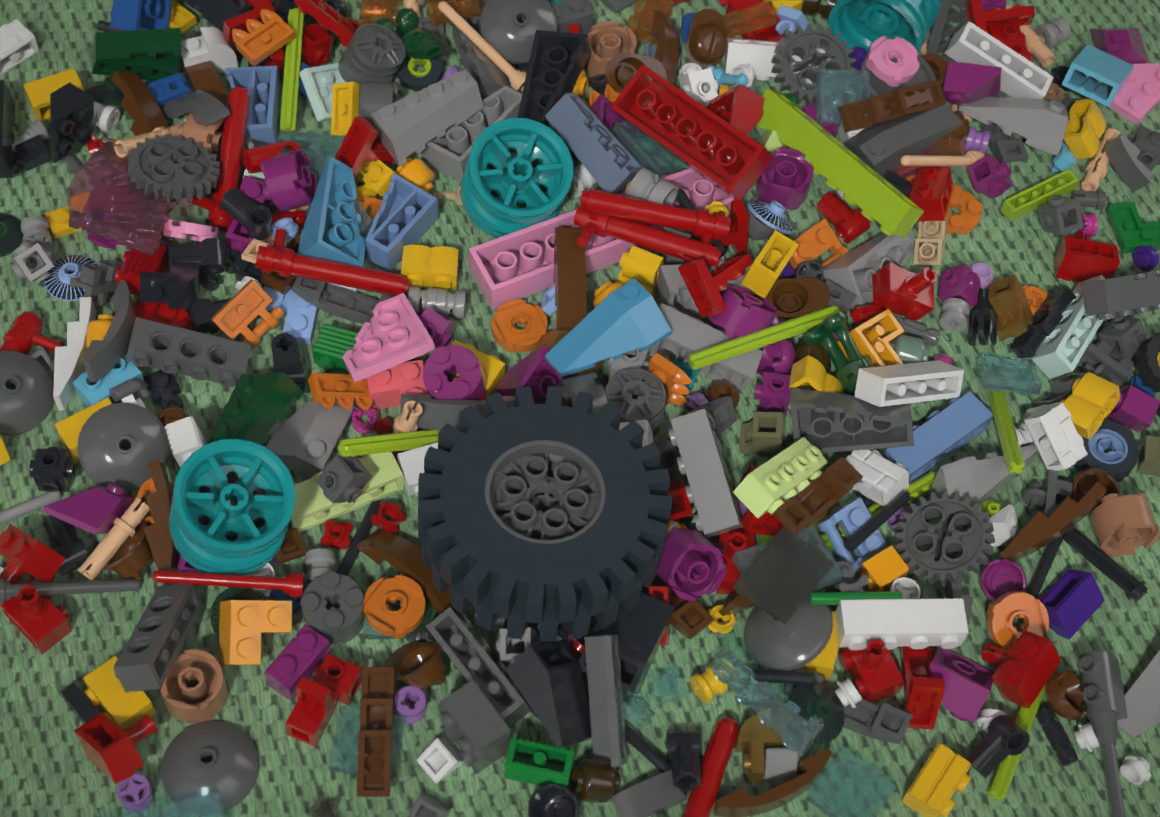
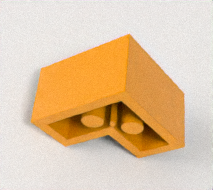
(874, 337)
(242, 628)

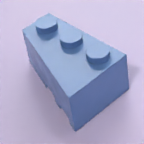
(265, 99)
(400, 222)

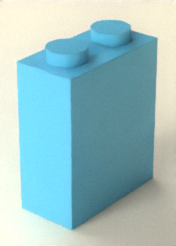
(1097, 75)

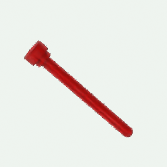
(290, 584)

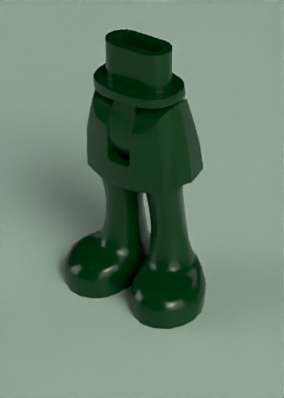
(418, 42)
(823, 335)

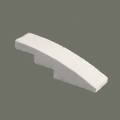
(69, 358)

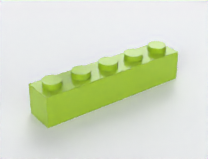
(1039, 194)

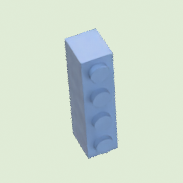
(942, 435)

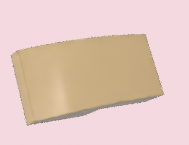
(930, 243)

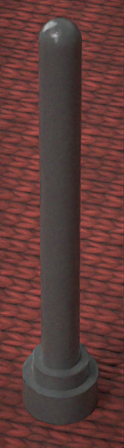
(77, 587)

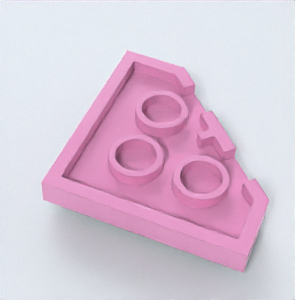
(1139, 93)
(388, 339)

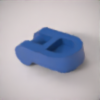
(162, 88)

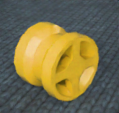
(707, 685)

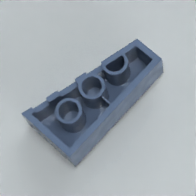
(593, 144)

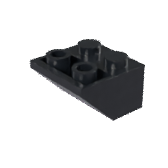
(70, 120)

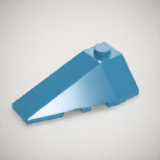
(332, 221)
(619, 324)

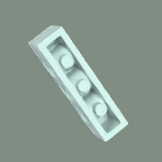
(1069, 339)

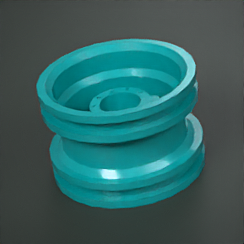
(867, 20)
(515, 178)
(255, 469)

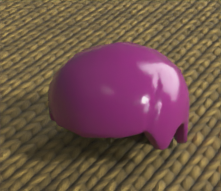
(777, 357)
(1000, 578)

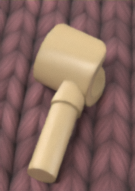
(451, 196)

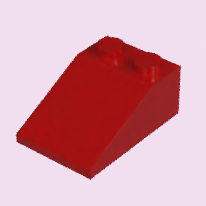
(739, 108)

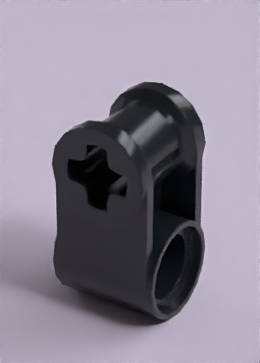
(287, 358)

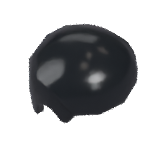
(554, 801)

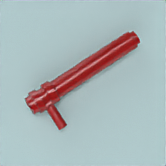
(229, 159)
(697, 222)
(644, 236)
(287, 263)
(25, 333)
(713, 768)

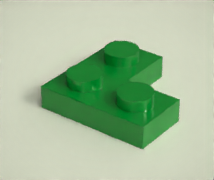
(1129, 228)

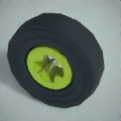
(415, 80)

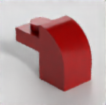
(312, 711)

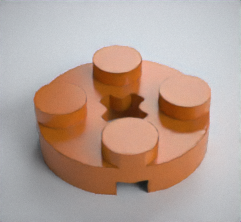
(969, 210)
(518, 340)
(1003, 611)
(394, 622)

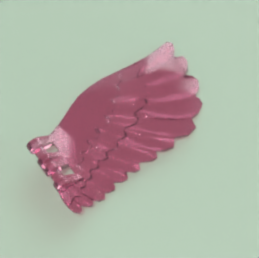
(111, 206)

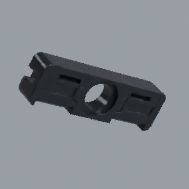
(1044, 322)

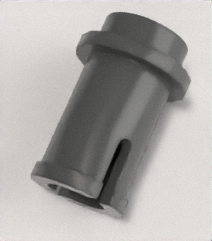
(1090, 198)

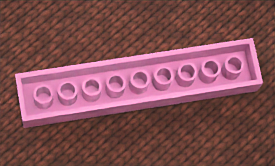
(524, 259)

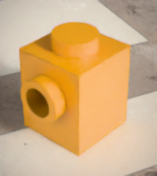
(883, 570)

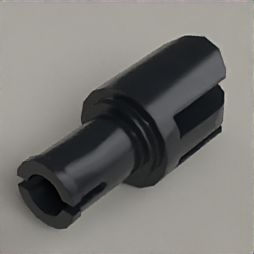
(984, 318)

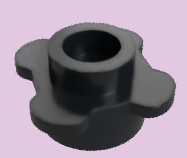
(1059, 74)

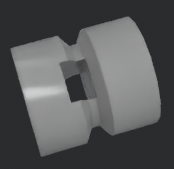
(648, 187)

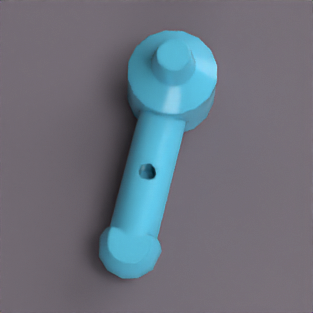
(728, 79)
(1064, 160)

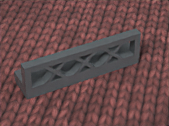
(947, 13)
(606, 699)

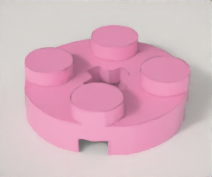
(892, 73)
(198, 232)

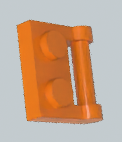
(816, 241)

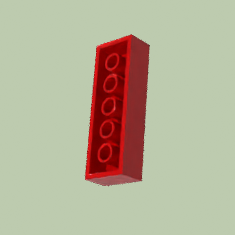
(691, 133)

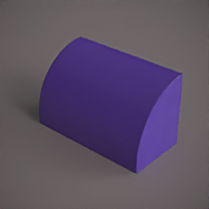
(1072, 602)

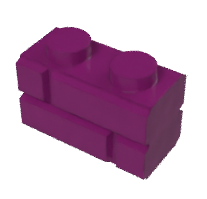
(297, 661)

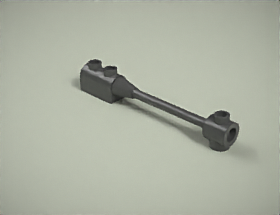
(1104, 708)

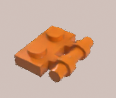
(242, 309)

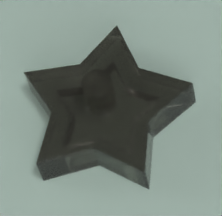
(324, 807)

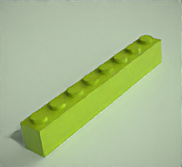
(839, 166)

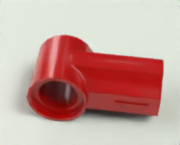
(253, 157)
(846, 222)

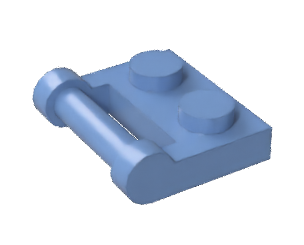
(850, 519)

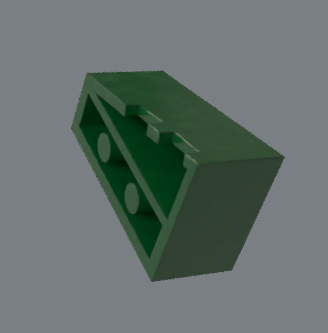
(146, 52)
(255, 407)

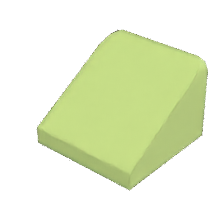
(770, 141)

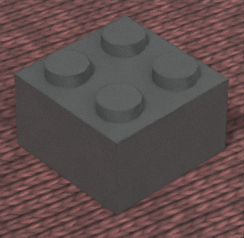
(474, 727)

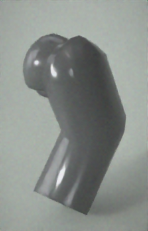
(129, 387)

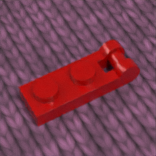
(328, 18)

